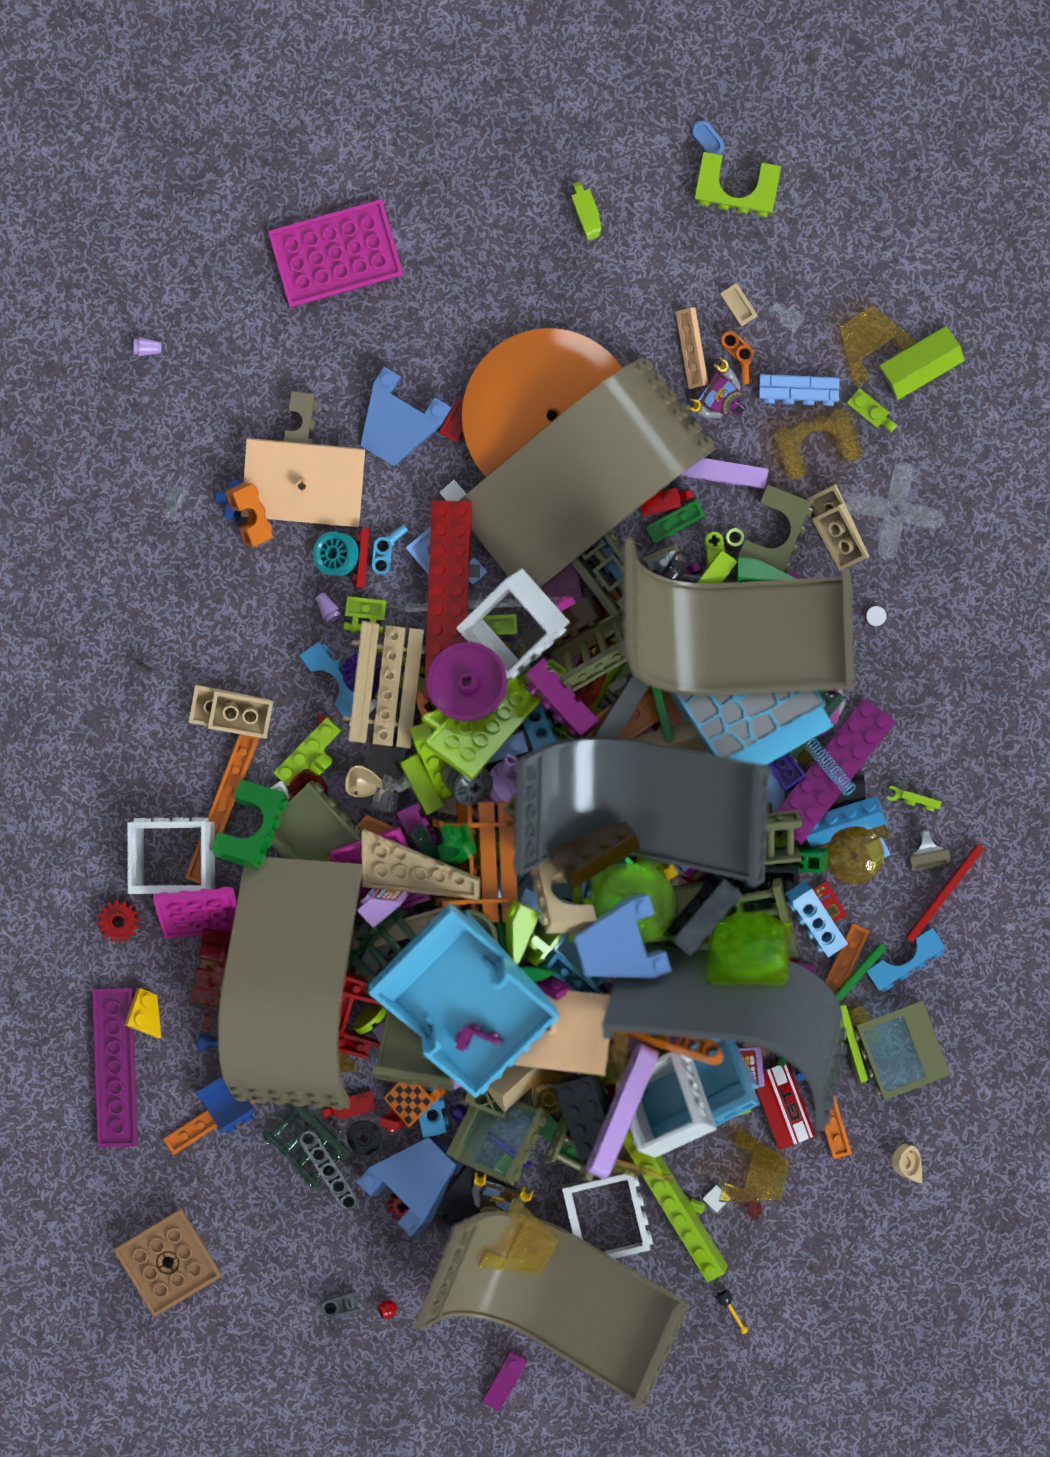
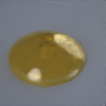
(868, 850)

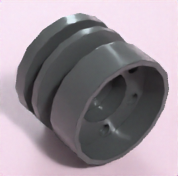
(464, 789)

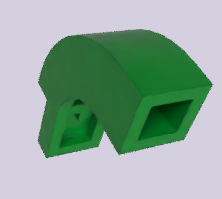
(457, 844)

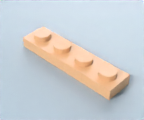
(692, 348)

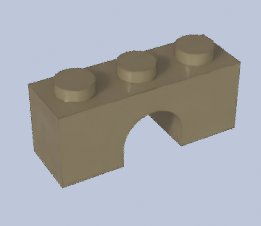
(304, 405)

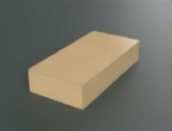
(738, 305)

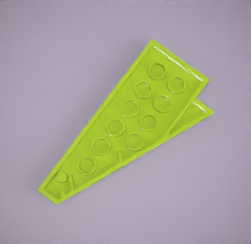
(474, 743)

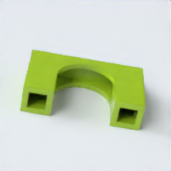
(759, 201)

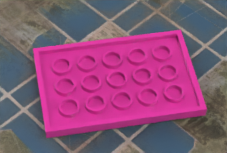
(335, 253)

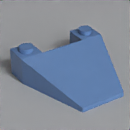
(394, 426)
(614, 944)
(417, 1177)

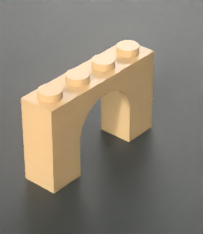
(556, 915)

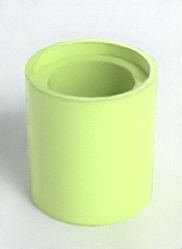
(741, 537)

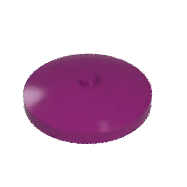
(467, 681)

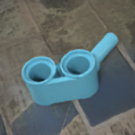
(386, 556)

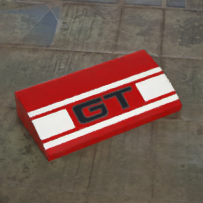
(784, 1107)

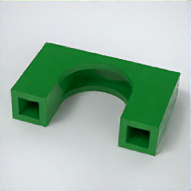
(252, 850)

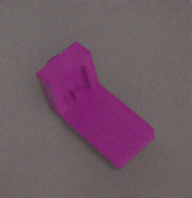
(464, 1037)

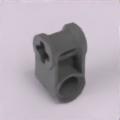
(342, 1305)

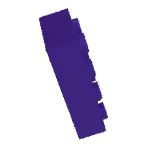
(786, 771)

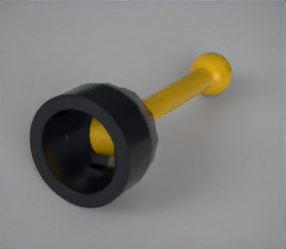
(725, 1298)

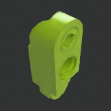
(586, 211)

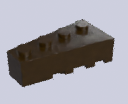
(581, 615)
(593, 853)

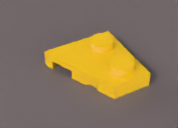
(144, 1014)

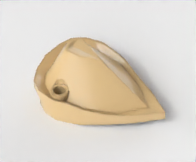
(362, 781)
(907, 1162)

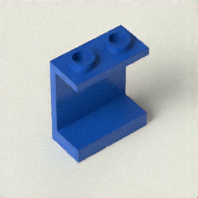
(223, 1107)

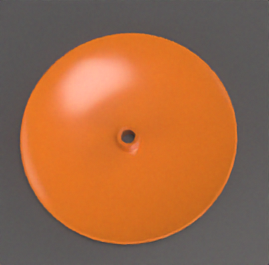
(521, 383)

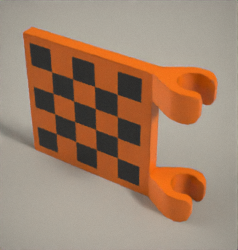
(411, 1101)

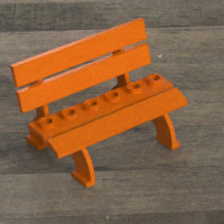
(487, 859)

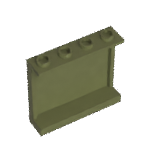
(313, 826)
(403, 1058)

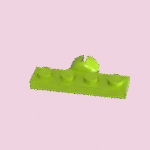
(310, 753)

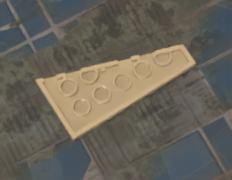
(399, 868)

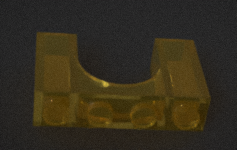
(839, 426)

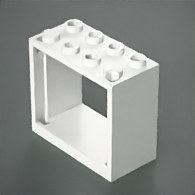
(536, 602)
(136, 854)
(696, 1100)
(637, 1199)

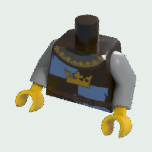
(496, 1196)

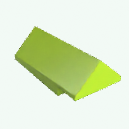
(922, 362)

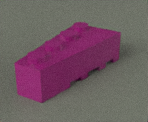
(559, 700)
(410, 818)

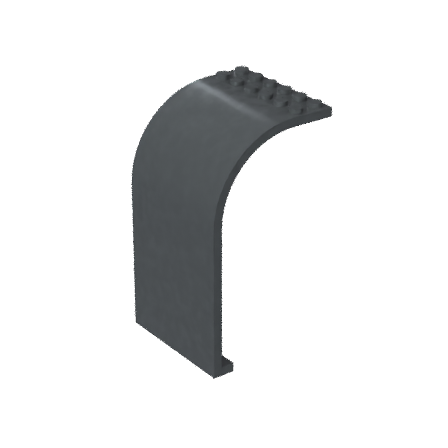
(678, 801)
(792, 1019)

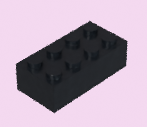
(702, 914)
(584, 1109)

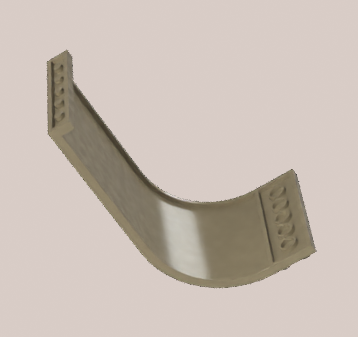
(586, 473)
(737, 633)
(288, 982)
(578, 1307)

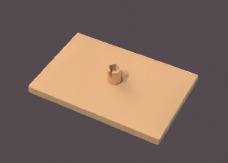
(306, 481)
(575, 1039)

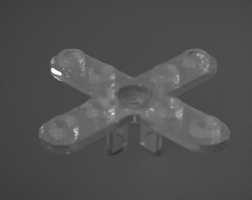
(897, 496)

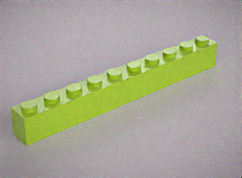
(680, 1214)

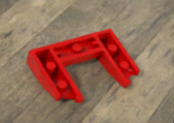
(350, 1041)

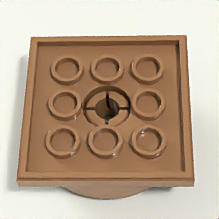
(162, 1284)

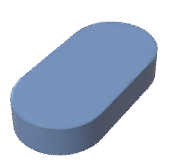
(707, 137)

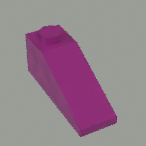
(505, 1380)

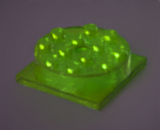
(630, 879)
(750, 950)

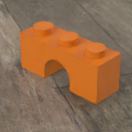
(257, 527)

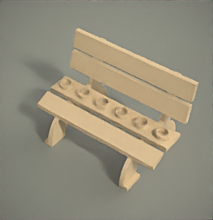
(388, 685)

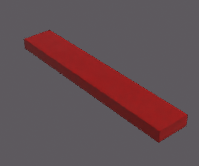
(944, 893)

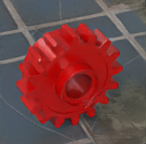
(108, 921)

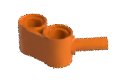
(734, 350)

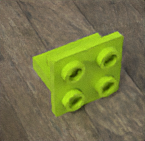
(540, 945)

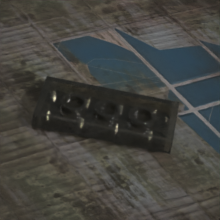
(382, 761)

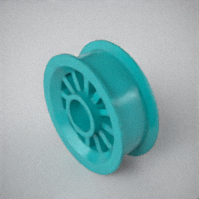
(346, 553)

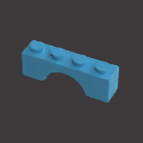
(318, 659)
(864, 814)
(926, 946)

